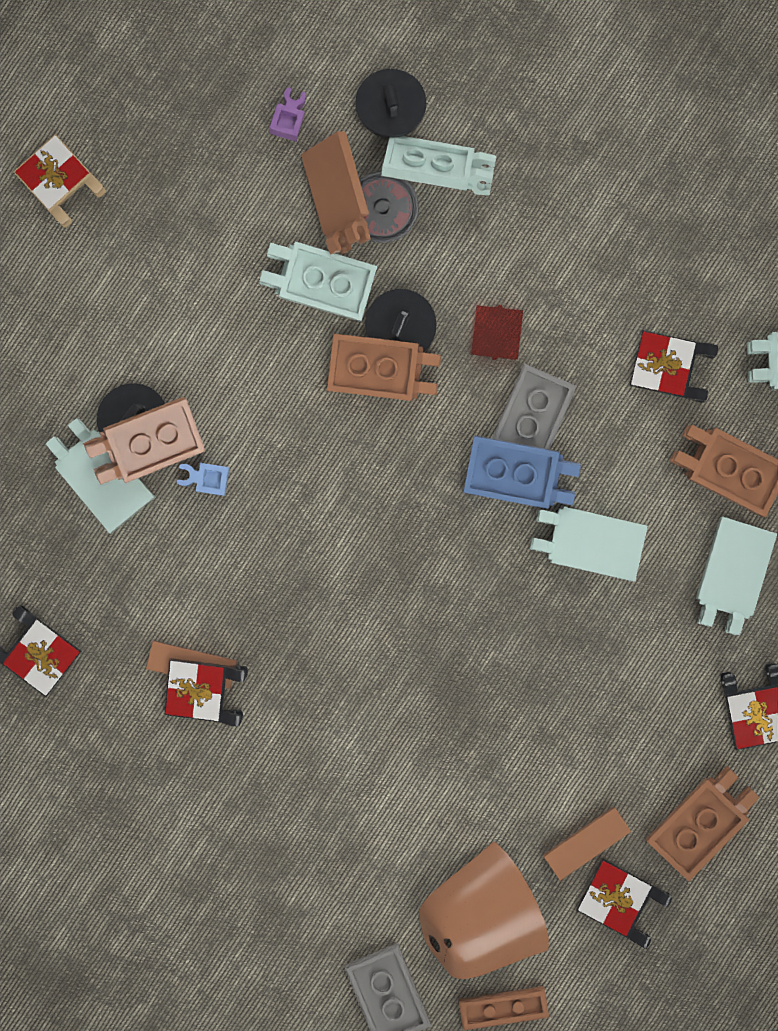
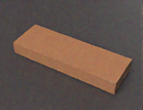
(162, 652)
(587, 843)
(503, 1008)

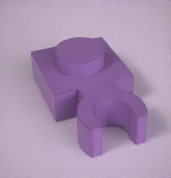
(288, 117)

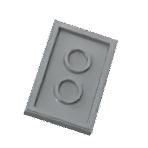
(534, 409)
(387, 991)

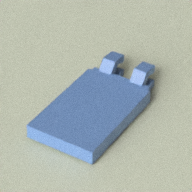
(518, 473)

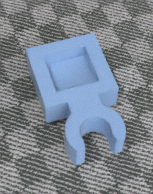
(209, 478)

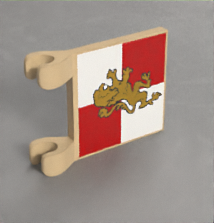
(55, 175)

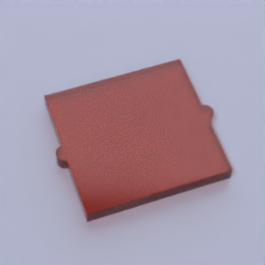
(497, 332)

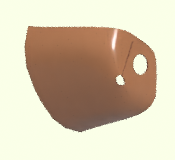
(485, 915)

